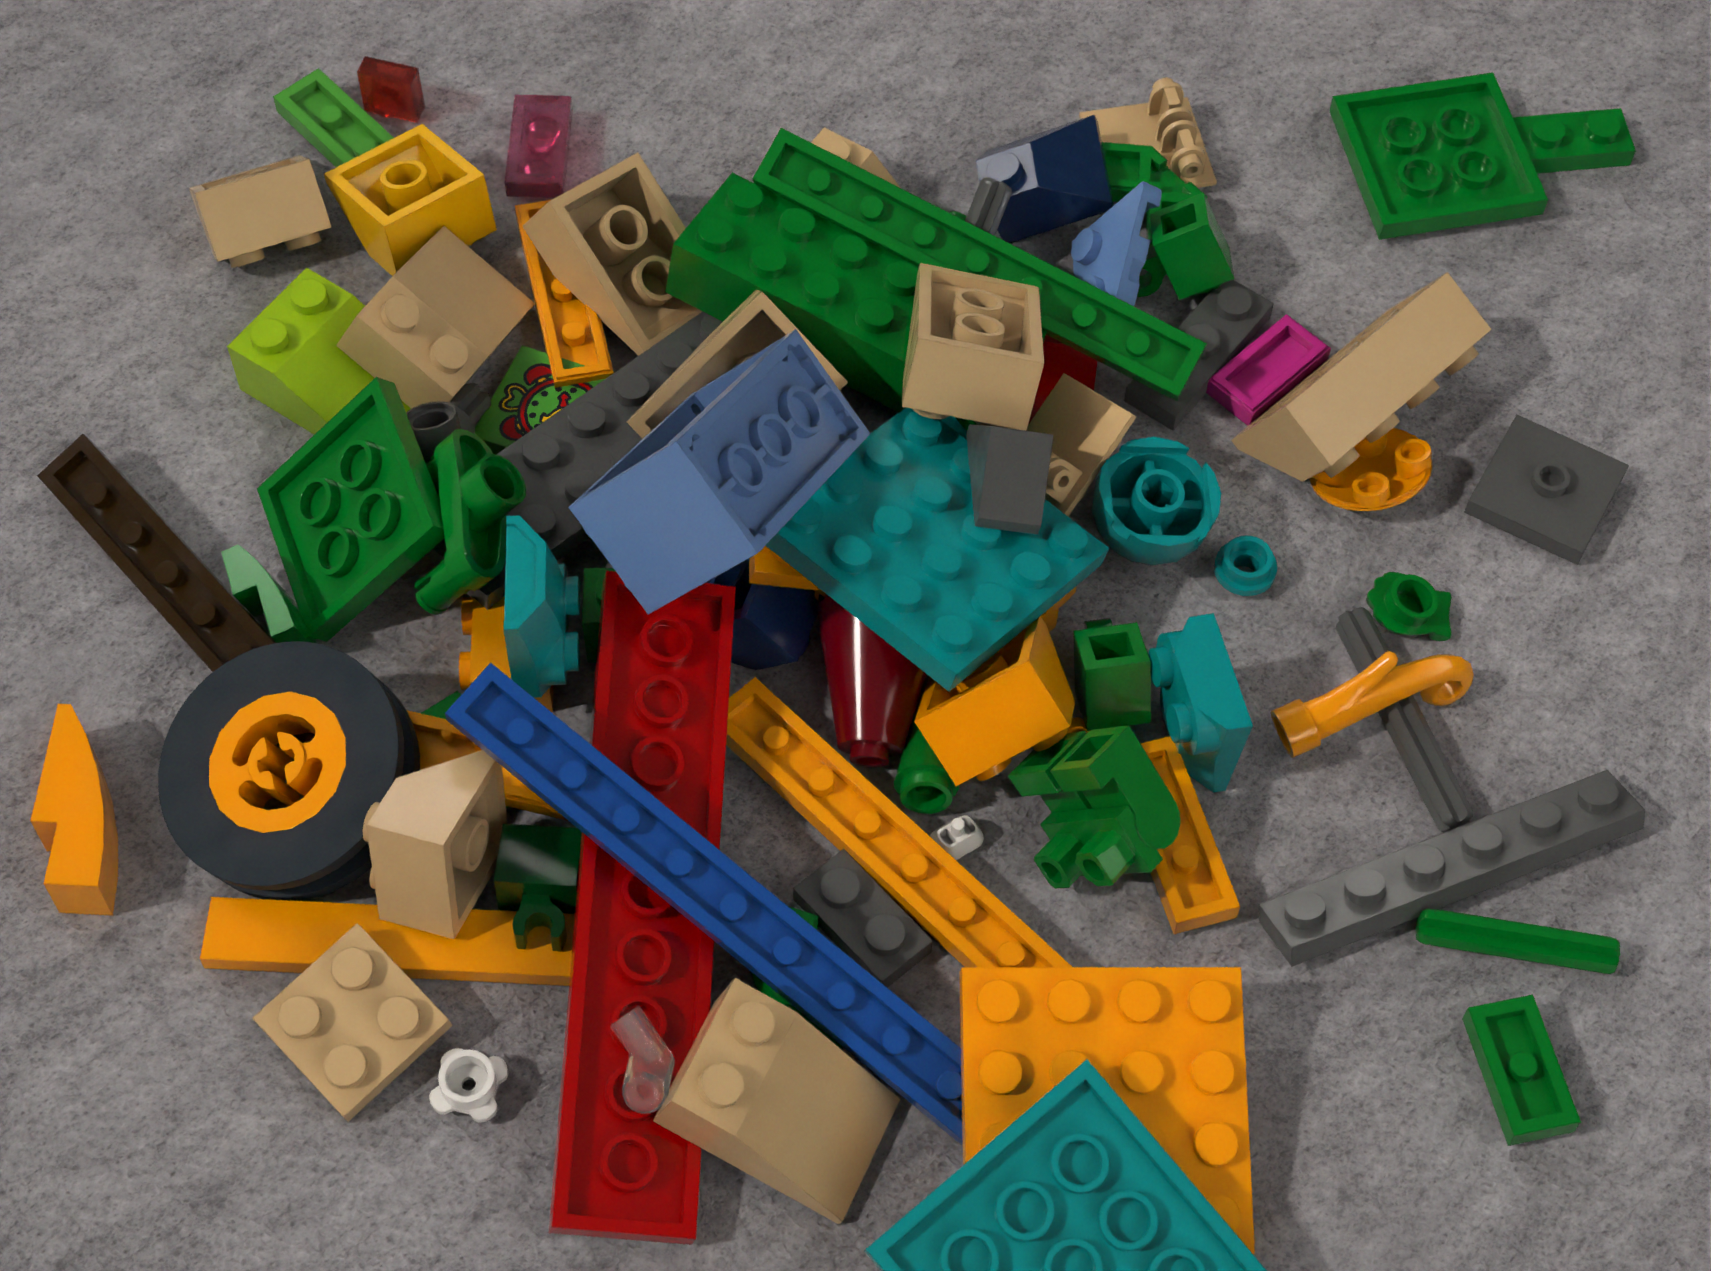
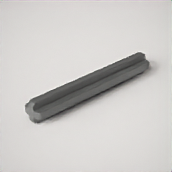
(1408, 729)

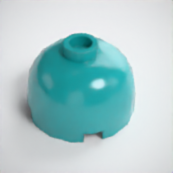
(1155, 501)

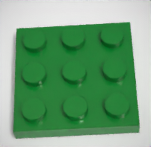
(1437, 156)
(352, 509)

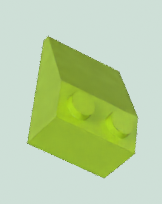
(292, 353)

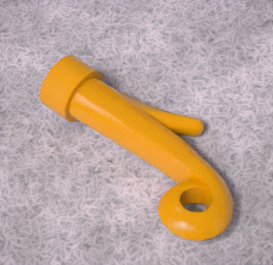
(1438, 679)

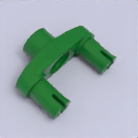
(475, 498)

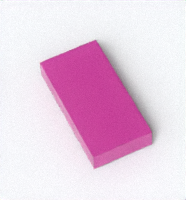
(1267, 369)

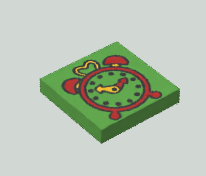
(526, 399)

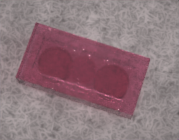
(538, 146)

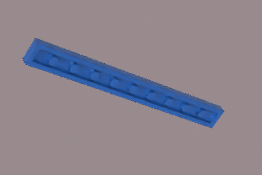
(714, 894)

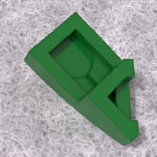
(263, 594)

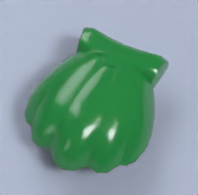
(1410, 606)

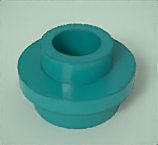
(1247, 552)

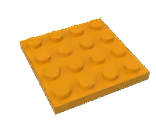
(1155, 1035)

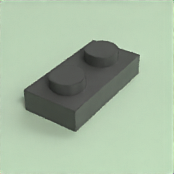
(862, 918)

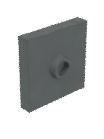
(1546, 489)

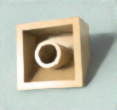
(261, 210)
(436, 842)

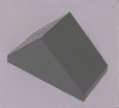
(1008, 477)

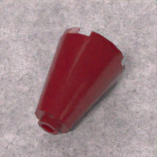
(869, 687)

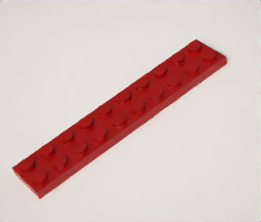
(664, 725)

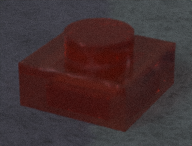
(391, 89)

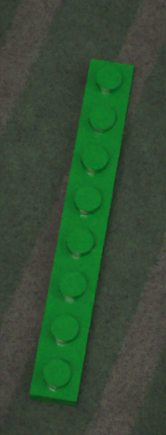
(929, 235)

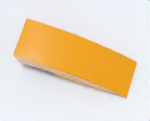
(76, 821)

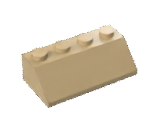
(1367, 382)

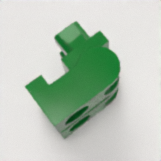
(1103, 805)

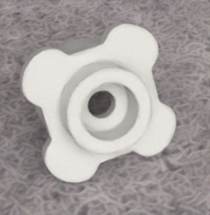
(464, 1065)

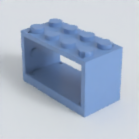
(721, 473)

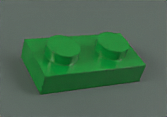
(1577, 140)
(1521, 1070)

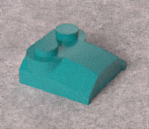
(537, 611)
(1201, 700)

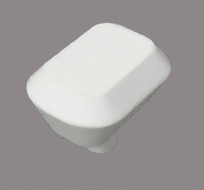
(959, 836)

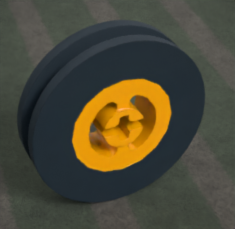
(226, 765)

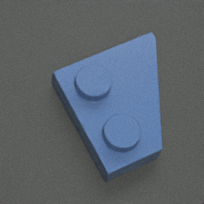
(1111, 250)

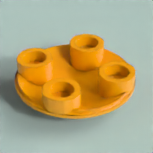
(1382, 475)

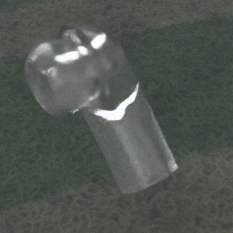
(648, 1065)

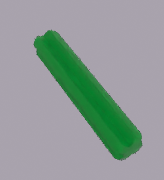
(1518, 940)

